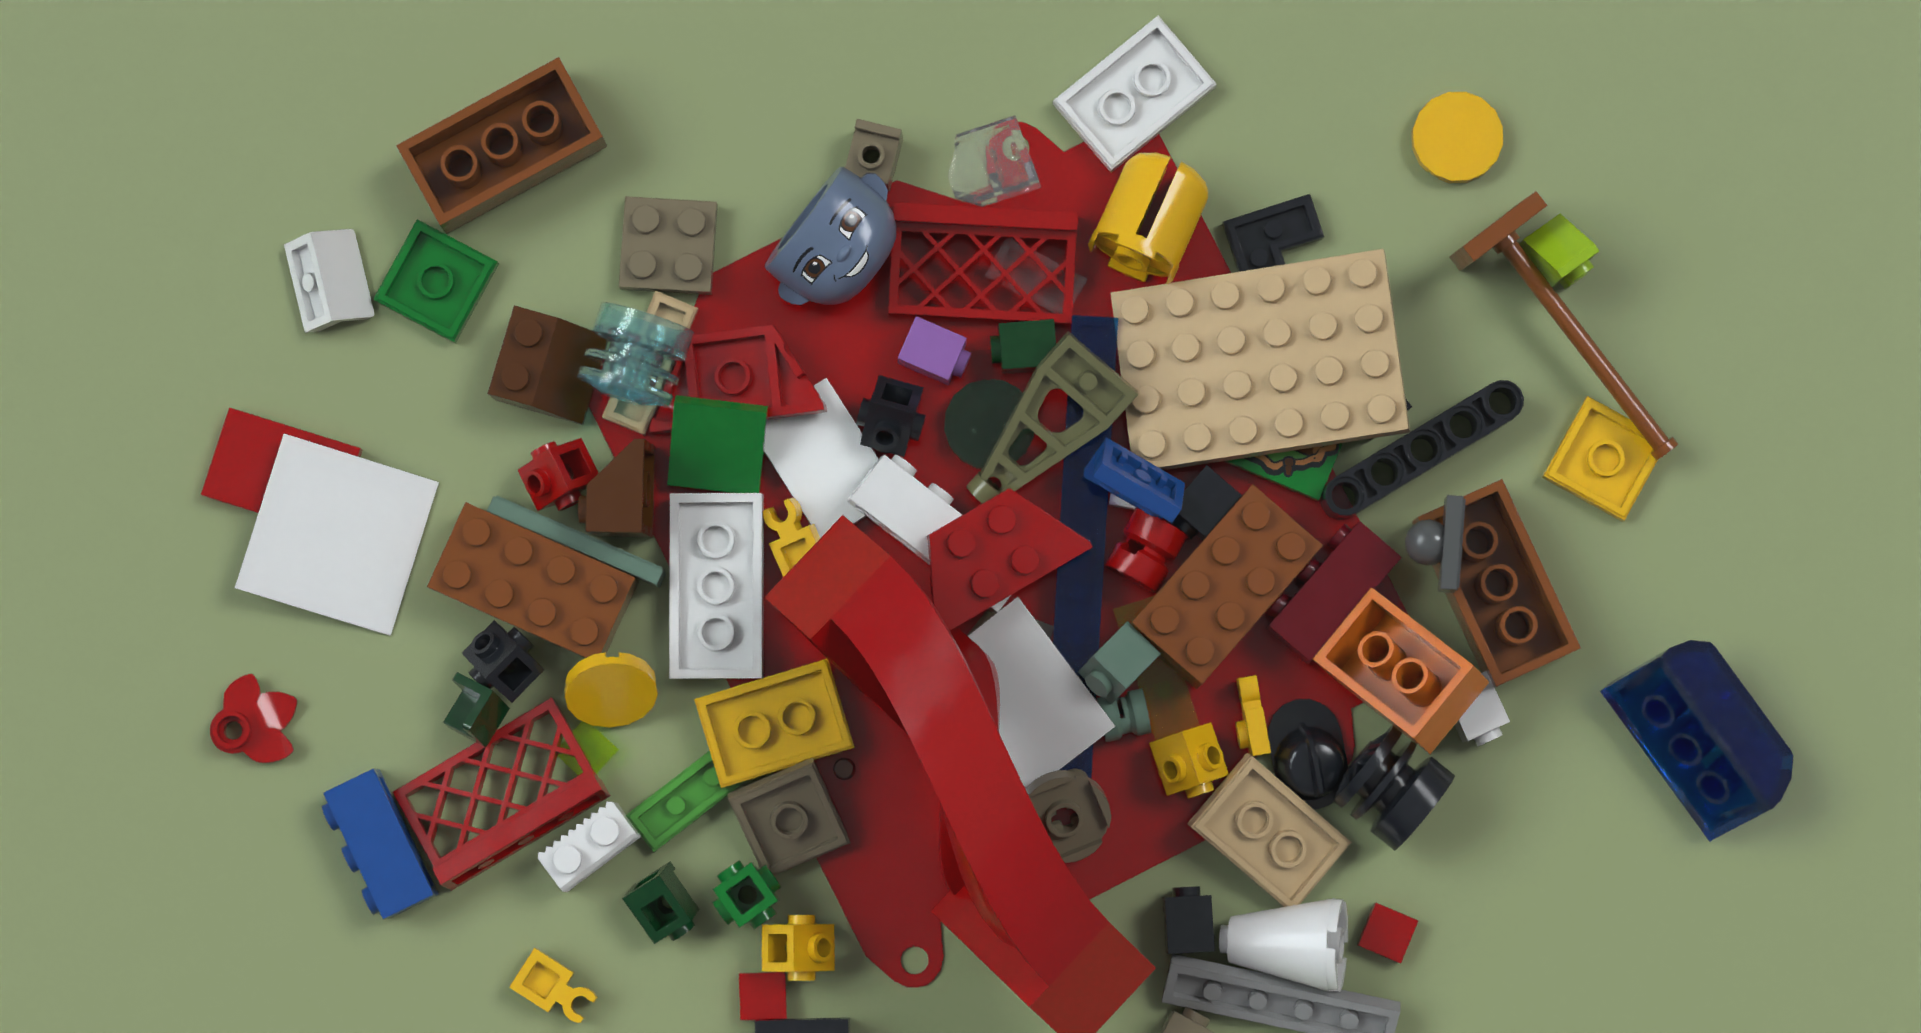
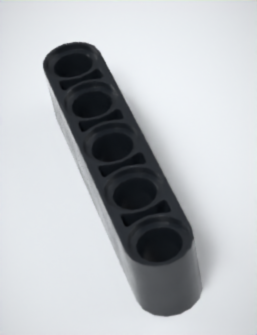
(1438, 434)

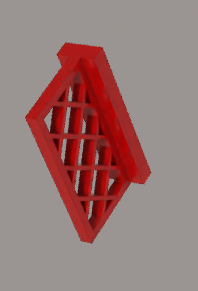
(991, 223)
(519, 829)

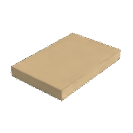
(1269, 832)

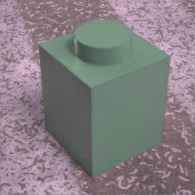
(1118, 663)

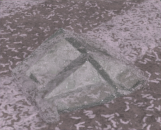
(991, 164)

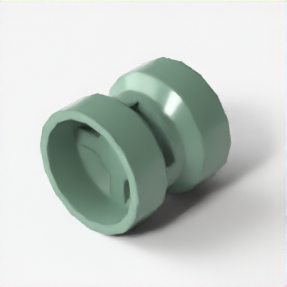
(1134, 713)

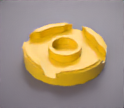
(1457, 137)
(610, 689)

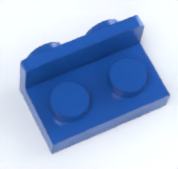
(1135, 480)

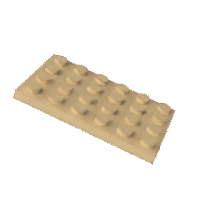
(1261, 361)

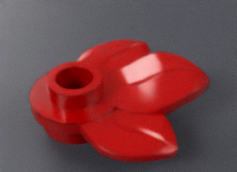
(261, 721)

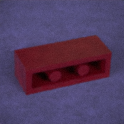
(1331, 590)

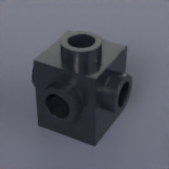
(891, 416)
(502, 660)

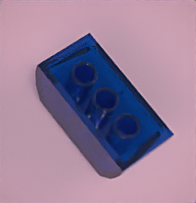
(1704, 735)

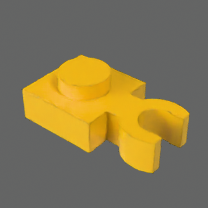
(794, 539)
(1252, 730)
(546, 982)

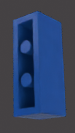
(378, 844)

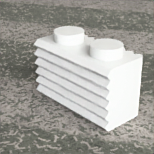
(588, 846)

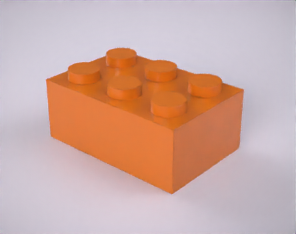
(1401, 670)

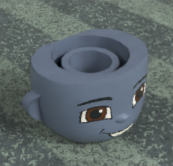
(835, 241)

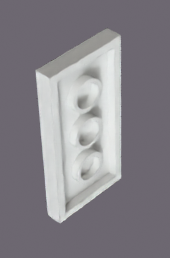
(716, 586)

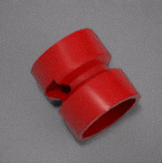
(1146, 550)

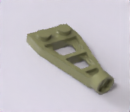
(1088, 382)

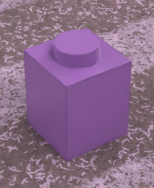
(934, 351)

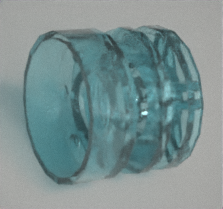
(635, 355)

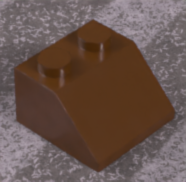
(542, 364)
(622, 495)

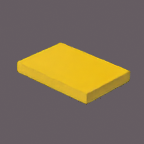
(774, 723)

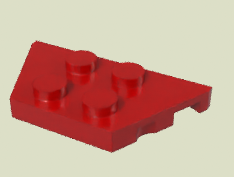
(746, 368)
(995, 554)

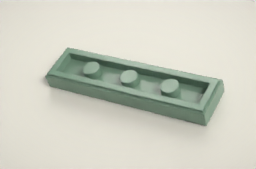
(578, 541)

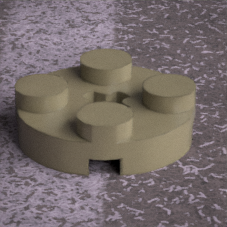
(1077, 792)

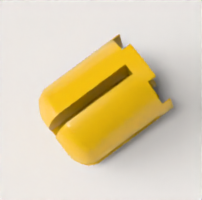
(1171, 229)

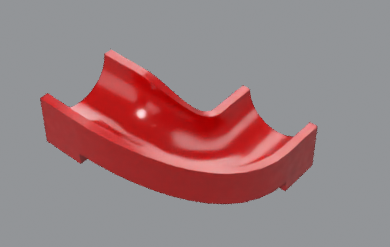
(1004, 875)

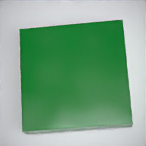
(436, 281)
(717, 445)

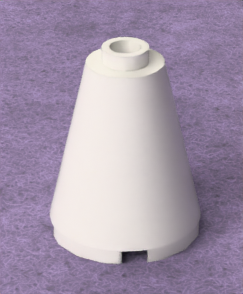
(1292, 942)

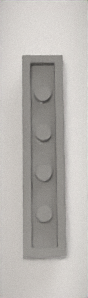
(1274, 999)

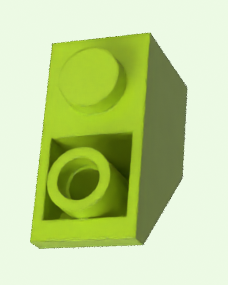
(1560, 251)

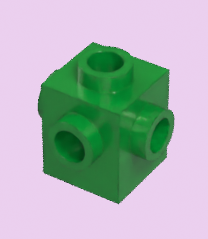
(729, 903)

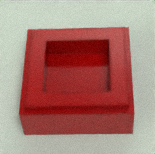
(1387, 932)
(762, 995)

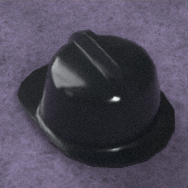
(1308, 751)

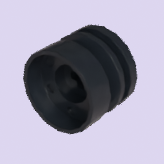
(1393, 787)

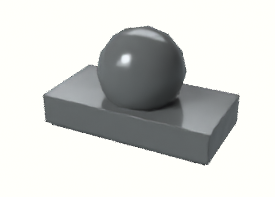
(1434, 543)

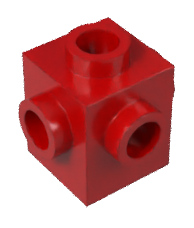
(558, 474)

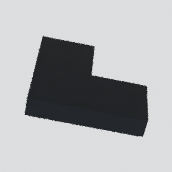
(1264, 234)

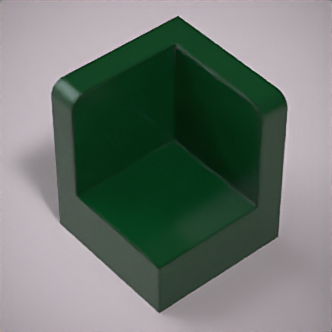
(476, 711)

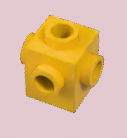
(1189, 760)
(808, 947)

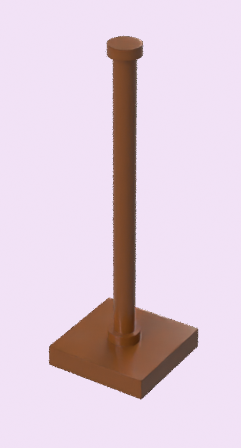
(1502, 238)

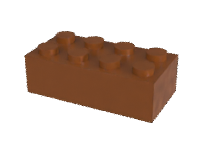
(502, 145)
(532, 582)
(1225, 586)
(1504, 591)

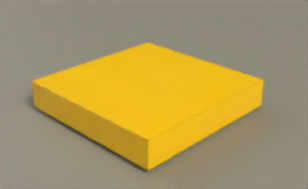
(1602, 459)

